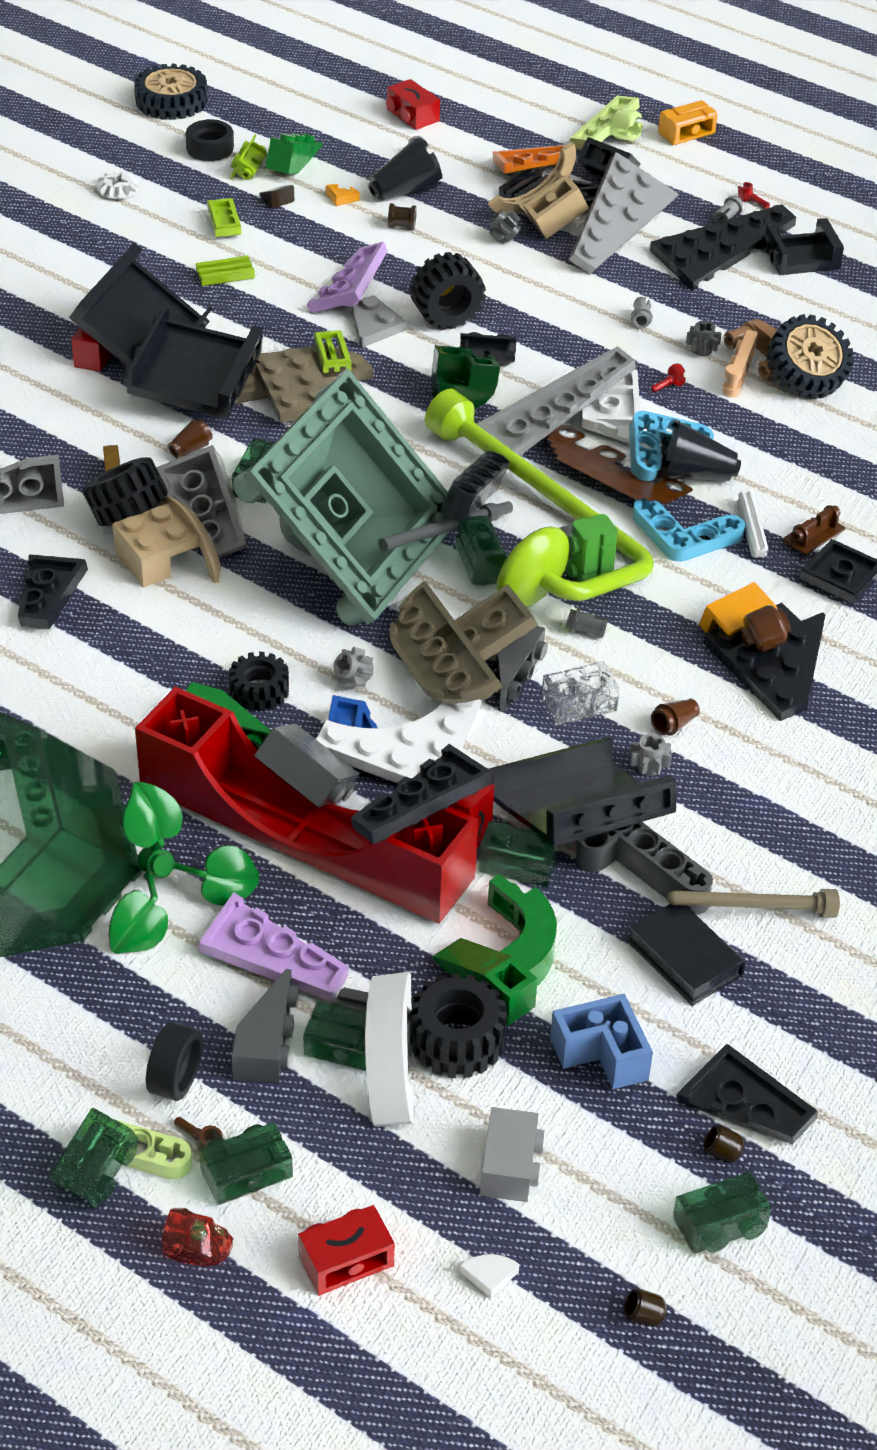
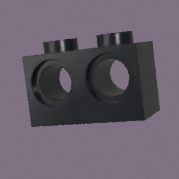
(596, 156)

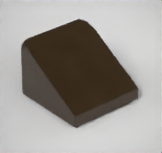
(278, 196)

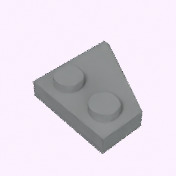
(375, 321)

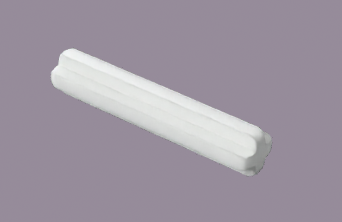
(753, 525)

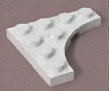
(403, 748)

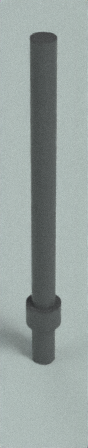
(490, 510)

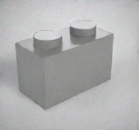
(509, 1154)

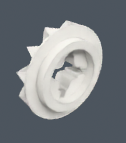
(124, 185)

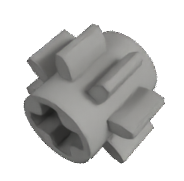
(353, 667)
(650, 754)

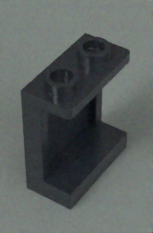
(804, 251)

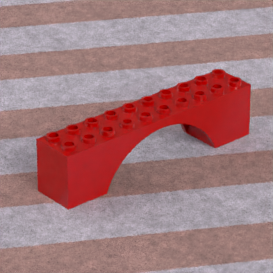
(211, 769)

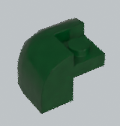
(464, 372)

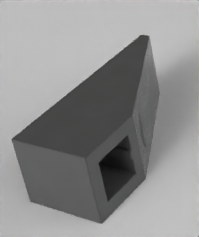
(517, 664)
(261, 1034)

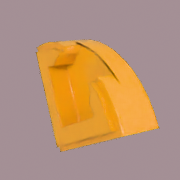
(341, 195)

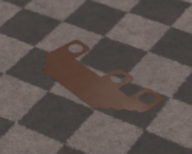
(604, 470)

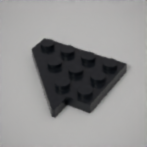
(780, 675)

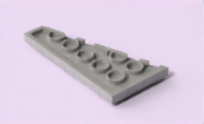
(621, 208)

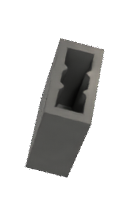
(307, 765)

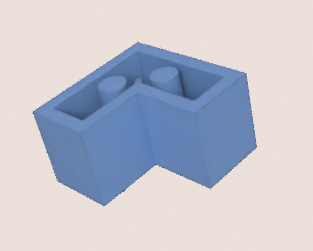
(606, 1033)

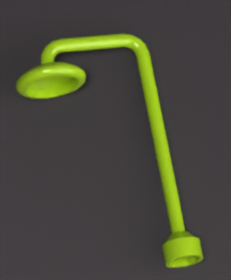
(541, 557)

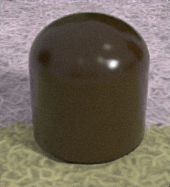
(723, 1144)
(645, 1307)

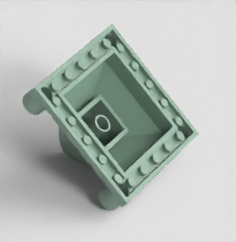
(341, 486)

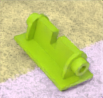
(248, 159)

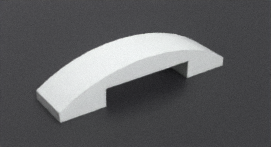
(387, 1050)

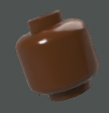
(765, 628)

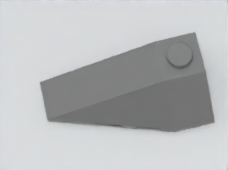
(31, 485)
(204, 487)

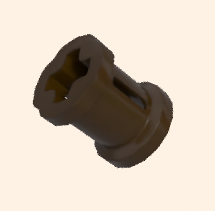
(402, 216)

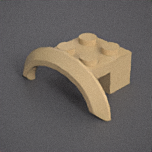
(553, 201)
(154, 536)

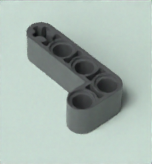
(647, 857)

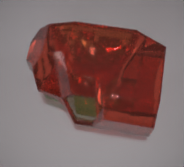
(195, 1238)

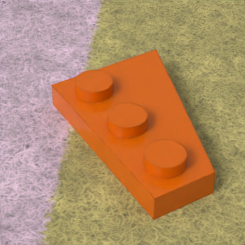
(527, 158)

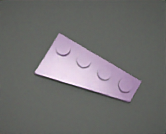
(352, 281)
(262, 947)

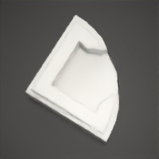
(489, 1272)

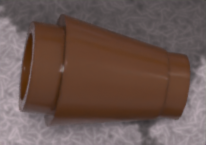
(190, 439)
(673, 716)

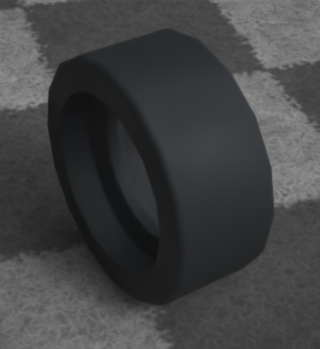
(209, 140)
(174, 1061)

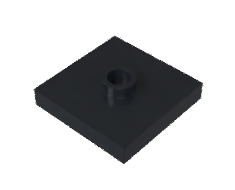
(841, 571)

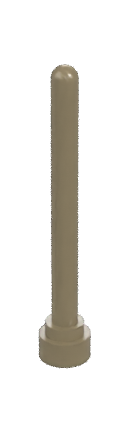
(824, 903)

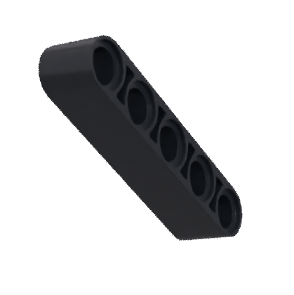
(474, 486)

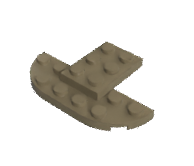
(293, 379)
(450, 653)

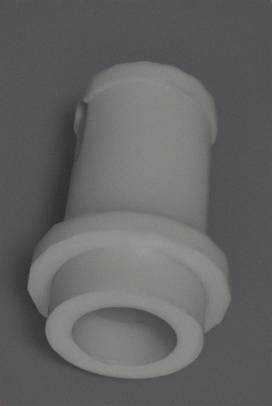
(732, 207)
(641, 315)

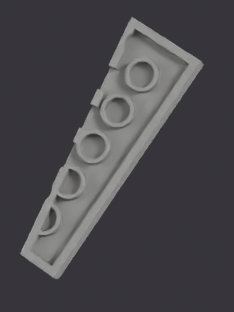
(549, 407)

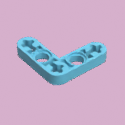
(656, 429)
(682, 543)

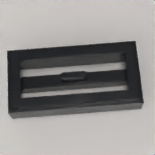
(521, 183)

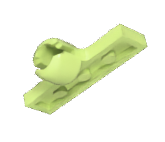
(614, 119)

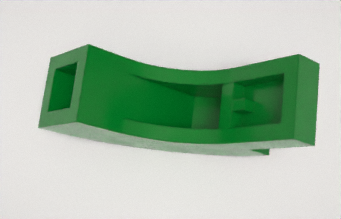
(533, 919)

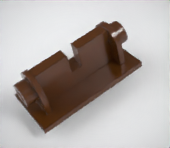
(815, 530)

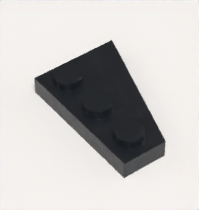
(48, 588)
(748, 1096)

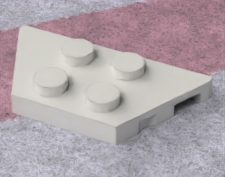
(614, 409)

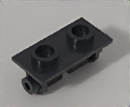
(500, 346)

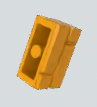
(687, 122)

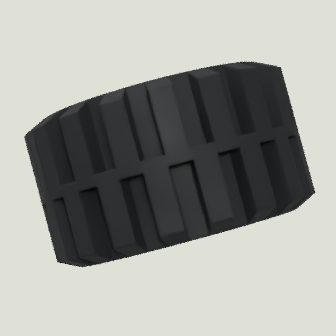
(440, 275)
(125, 491)
(457, 1002)

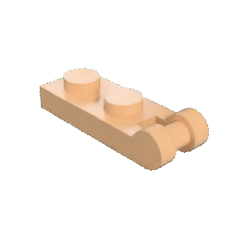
(740, 364)

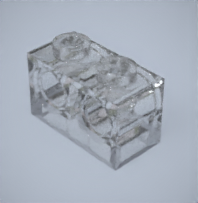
(580, 693)

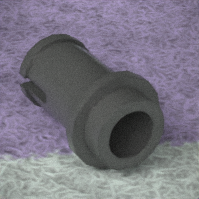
(586, 623)

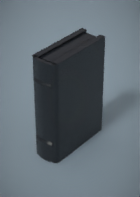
(686, 952)

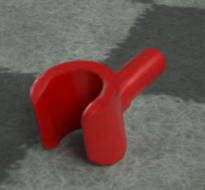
(746, 194)
(675, 376)

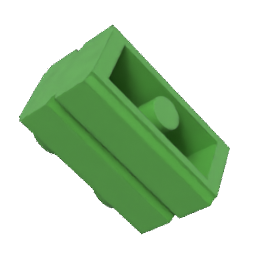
(591, 547)

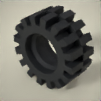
(259, 668)

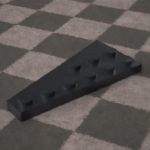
(718, 246)

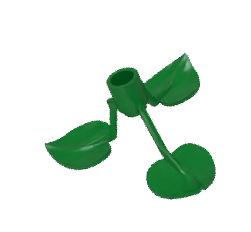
(146, 820)

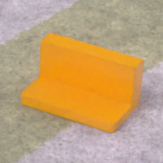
(731, 609)

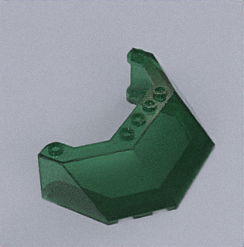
(73, 845)

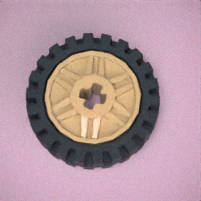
(171, 91)
(809, 356)

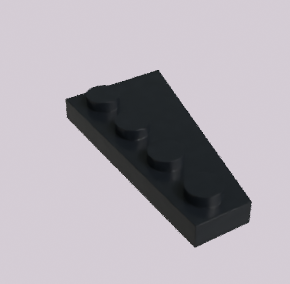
(431, 790)

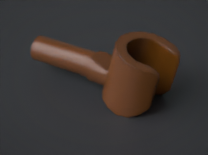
(207, 1133)

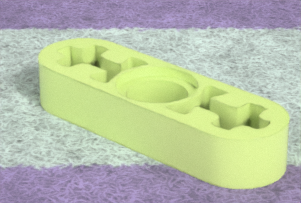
(168, 1147)

